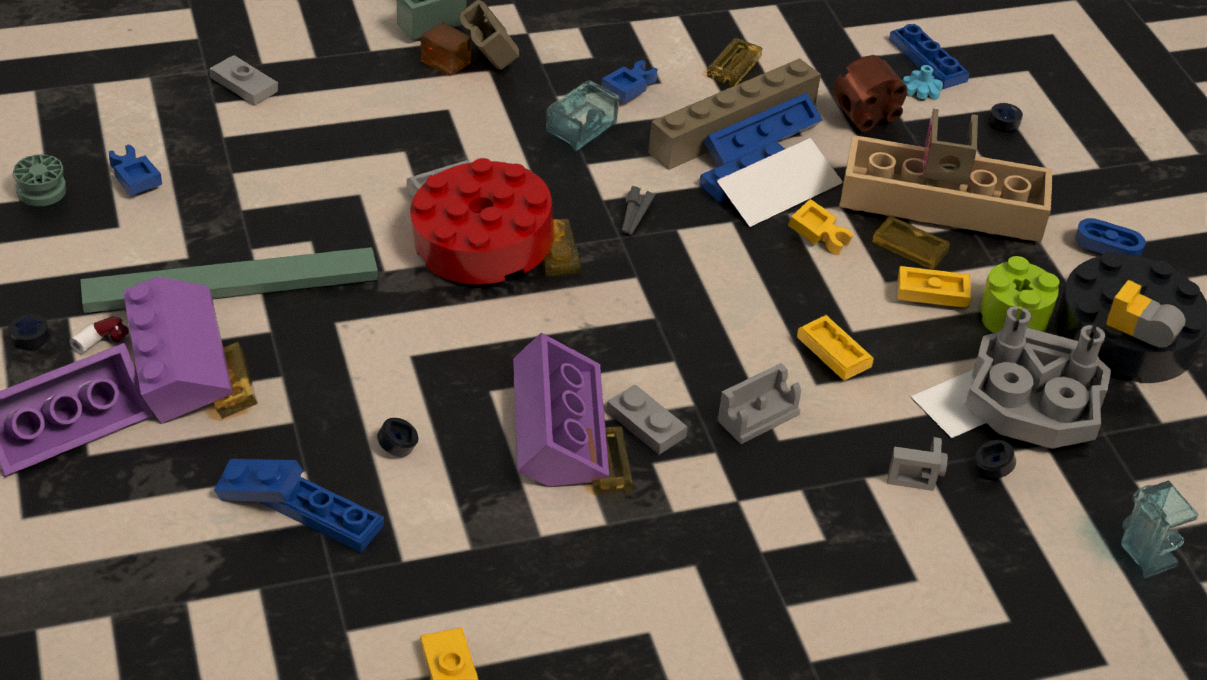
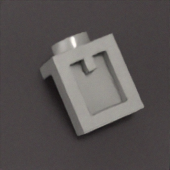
(917, 467)

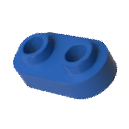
(1109, 238)

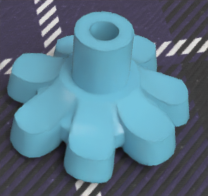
(923, 83)

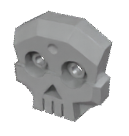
(1039, 383)

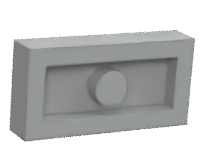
(646, 419)

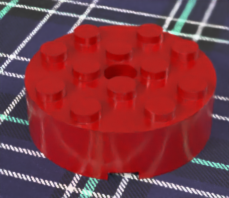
(482, 221)

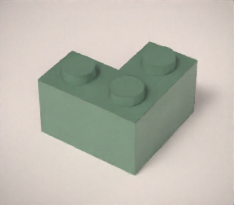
(420, 16)

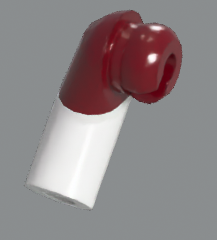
(96, 331)

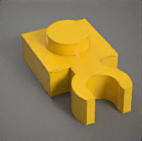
(819, 224)

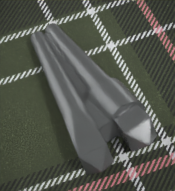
(636, 209)

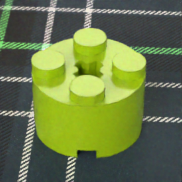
(1022, 286)

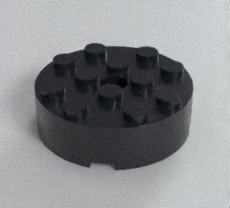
(1089, 300)

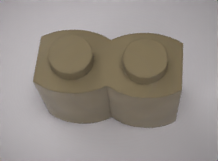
(489, 34)

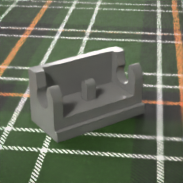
(759, 404)

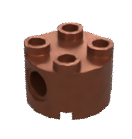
(870, 92)

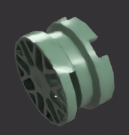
(39, 180)

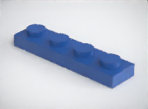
(762, 129)

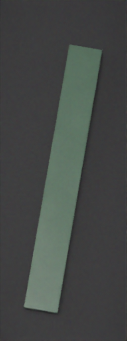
(242, 277)

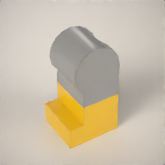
(1144, 317)

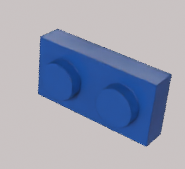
(258, 480)

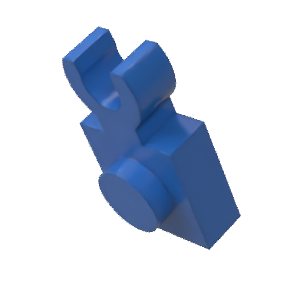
(628, 82)
(134, 173)

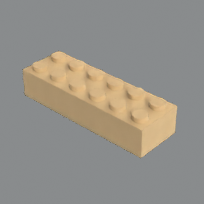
(998, 199)

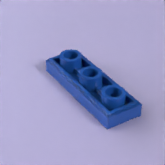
(925, 51)
(330, 514)

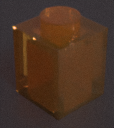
(445, 49)

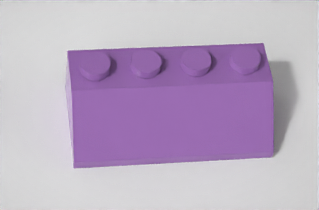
(176, 346)
(554, 405)
(69, 408)

